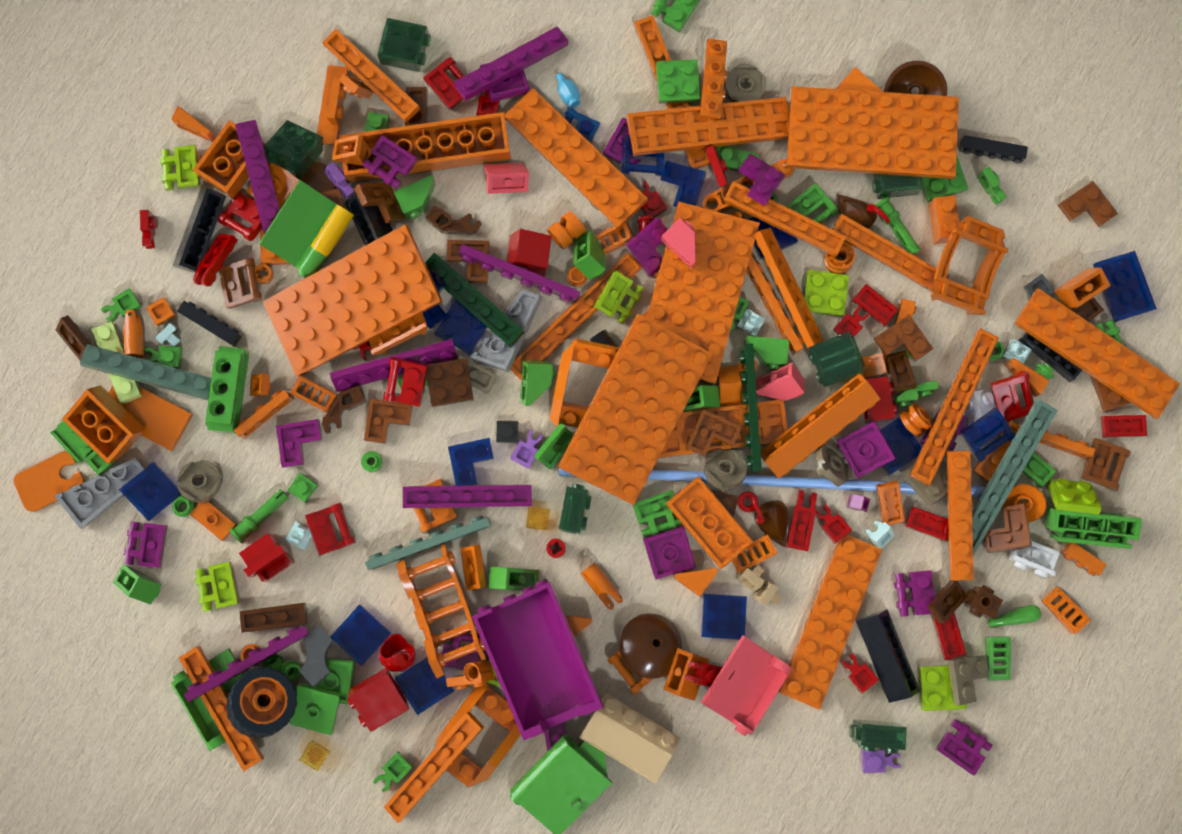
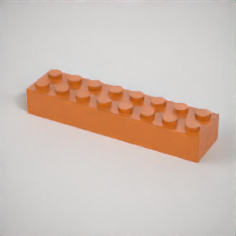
(440, 144)

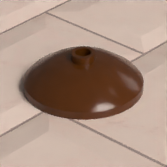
(917, 74)
(638, 648)

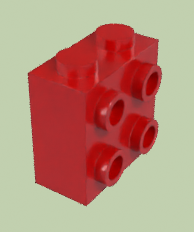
(377, 700)

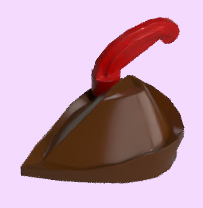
(859, 211)
(772, 519)

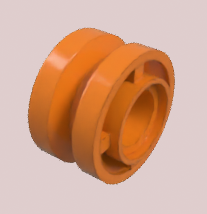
(840, 267)
(916, 419)

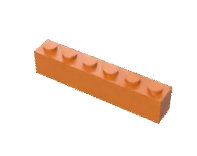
(819, 425)

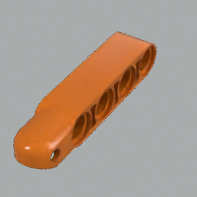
(718, 196)

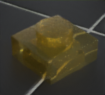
(537, 518)
(314, 755)

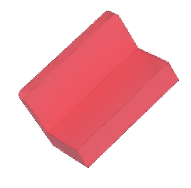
(506, 178)

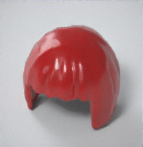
(397, 653)

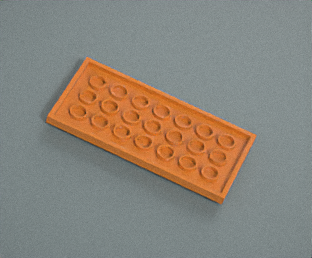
(873, 132)
(704, 300)
(352, 301)
(635, 409)

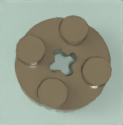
(747, 73)
(832, 465)
(725, 480)
(203, 492)

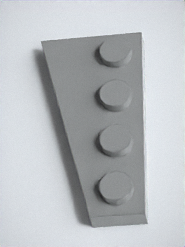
(494, 350)
(95, 496)

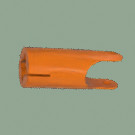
(133, 335)
(601, 585)

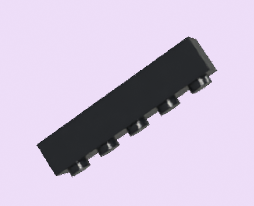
(993, 149)
(209, 323)
(1054, 360)

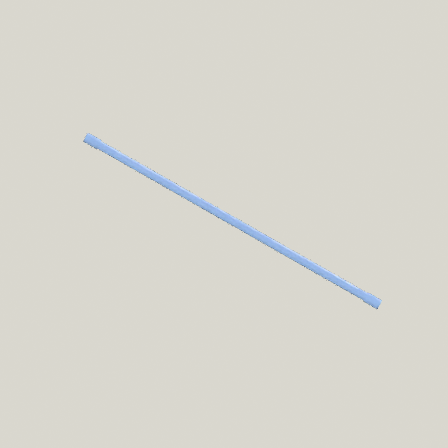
(785, 481)

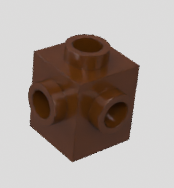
(982, 602)

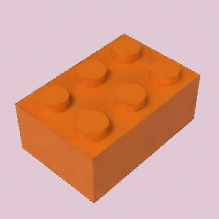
(224, 162)
(103, 424)

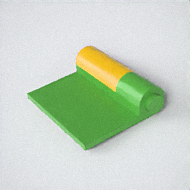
(306, 229)

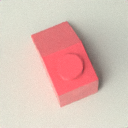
(681, 241)
(781, 383)

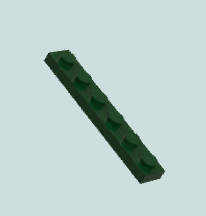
(475, 302)
(749, 399)

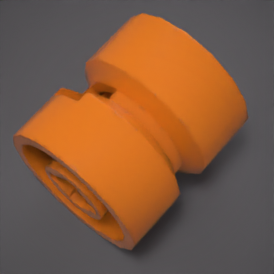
(566, 230)

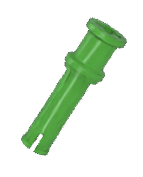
(897, 226)
(252, 522)

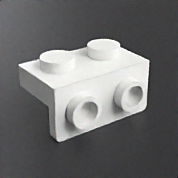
(979, 404)
(1036, 558)

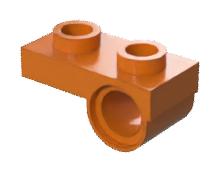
(474, 673)

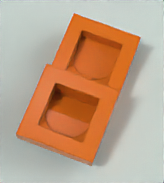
(875, 366)

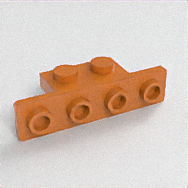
(714, 79)
(332, 105)

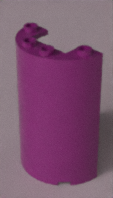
(537, 659)

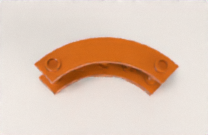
(424, 619)

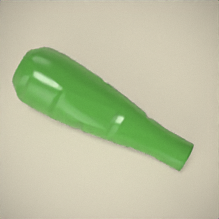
(1022, 615)

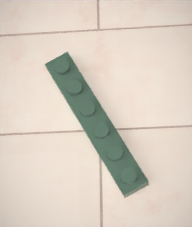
(146, 372)
(418, 545)

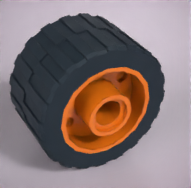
(274, 690)

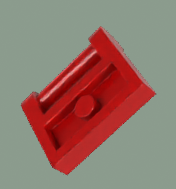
(442, 84)
(245, 209)
(412, 383)
(1006, 395)
(323, 532)

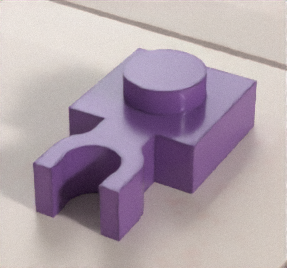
(336, 175)
(525, 452)
(877, 761)

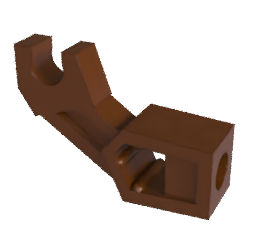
(453, 226)
(338, 407)

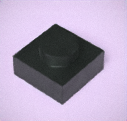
(507, 432)

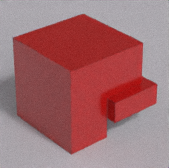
(529, 250)
(266, 557)

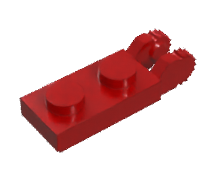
(214, 259)
(802, 523)
(704, 674)

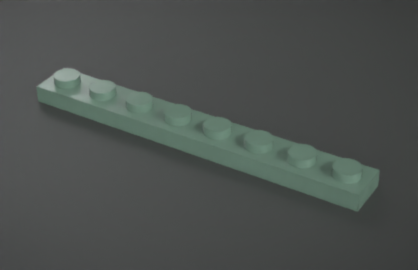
(1010, 469)

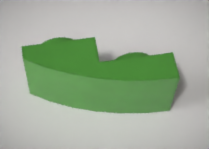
(910, 396)

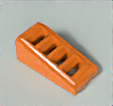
(188, 123)
(615, 245)
(1036, 381)
(297, 385)
(769, 545)
(1066, 622)

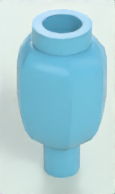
(568, 91)

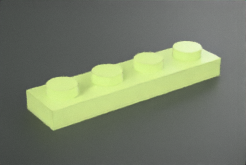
(109, 339)

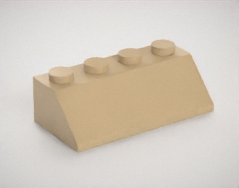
(630, 738)

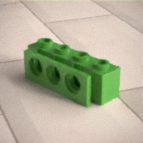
(233, 397)
(1104, 524)

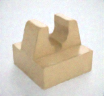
(752, 578)
(767, 594)

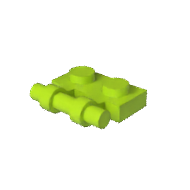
(185, 160)
(613, 295)
(222, 583)

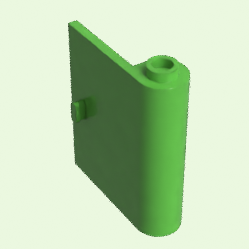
(197, 709)
(557, 784)

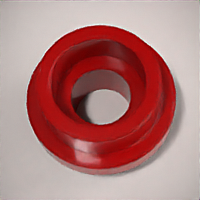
(740, 502)

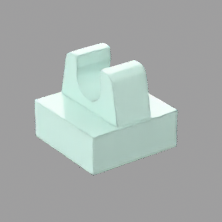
(750, 322)
(168, 334)
(1016, 350)
(299, 535)
(881, 535)

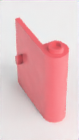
(746, 685)

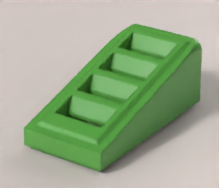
(1006, 658)

